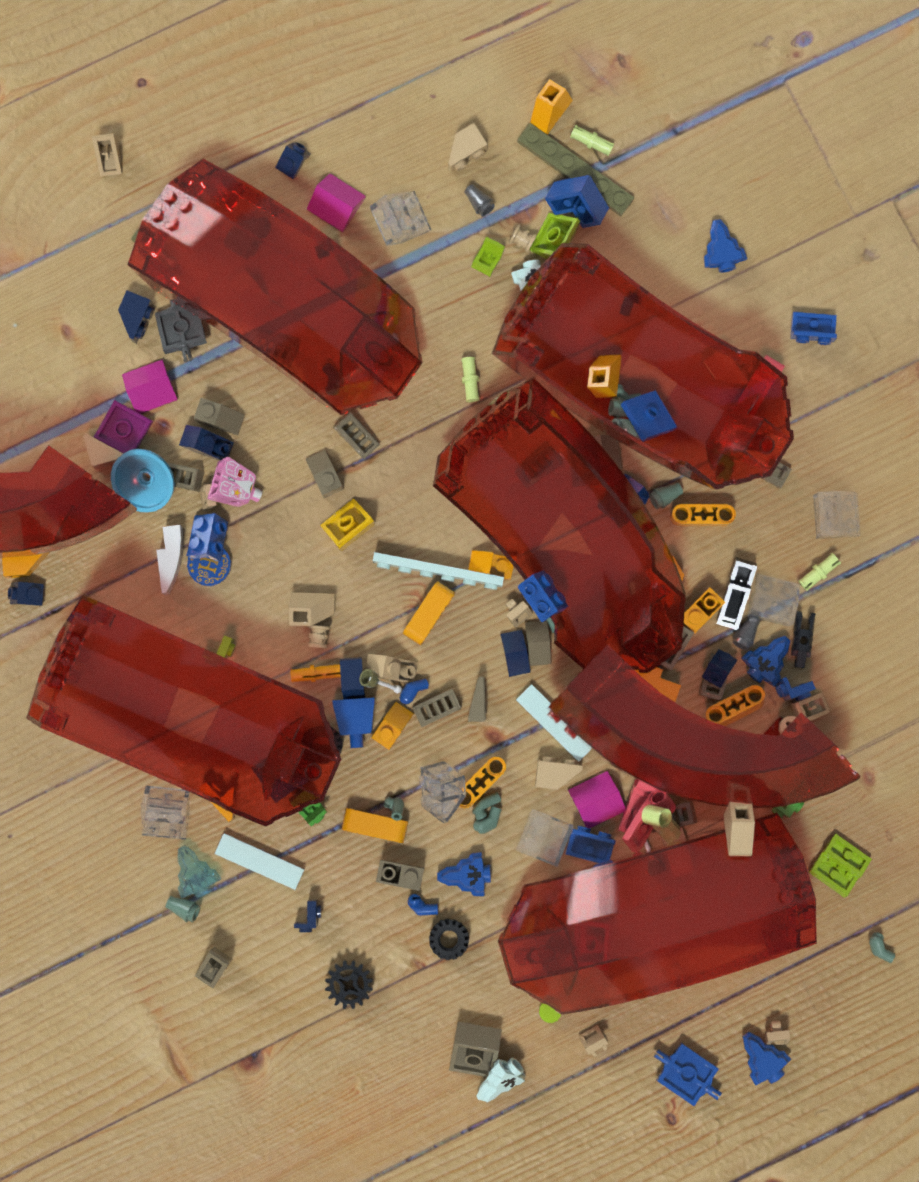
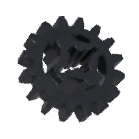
(358, 990)

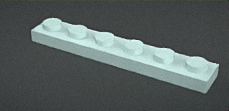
(428, 569)

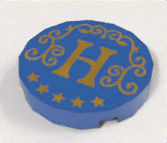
(209, 572)

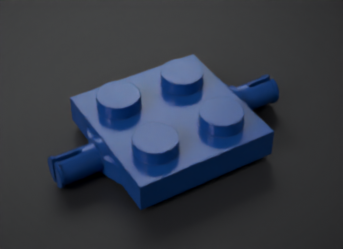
(687, 1074)

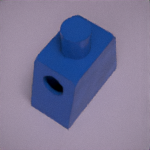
(355, 718)

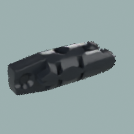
(800, 650)

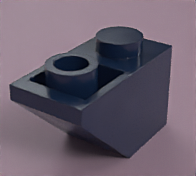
(134, 314)
(205, 443)

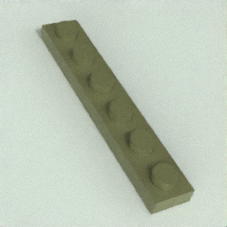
(572, 166)

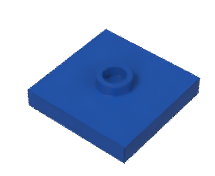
(648, 416)

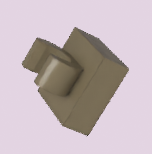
(778, 476)

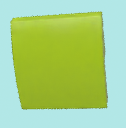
(840, 865)

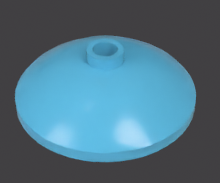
(131, 483)

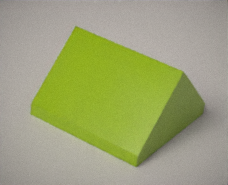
(554, 232)

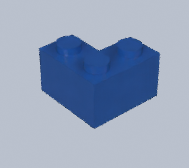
(580, 197)

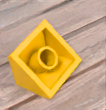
(347, 524)

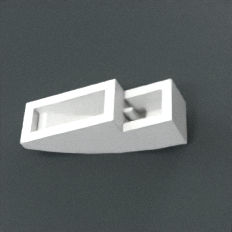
(170, 557)

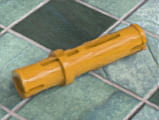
(315, 673)

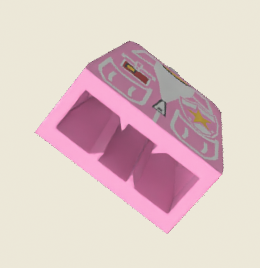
(233, 484)

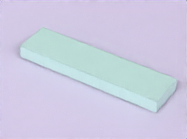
(536, 706)
(259, 861)

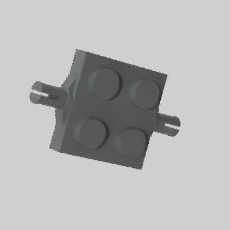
(179, 330)

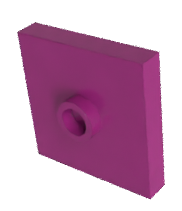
(123, 428)

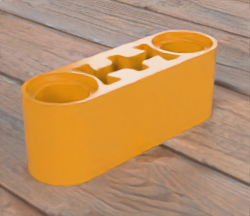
(708, 509)
(428, 613)
(737, 700)
(488, 783)
(374, 825)

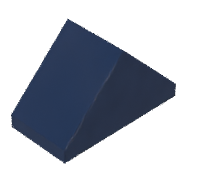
(515, 653)
(350, 673)

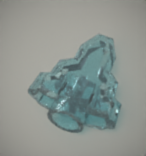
(194, 875)

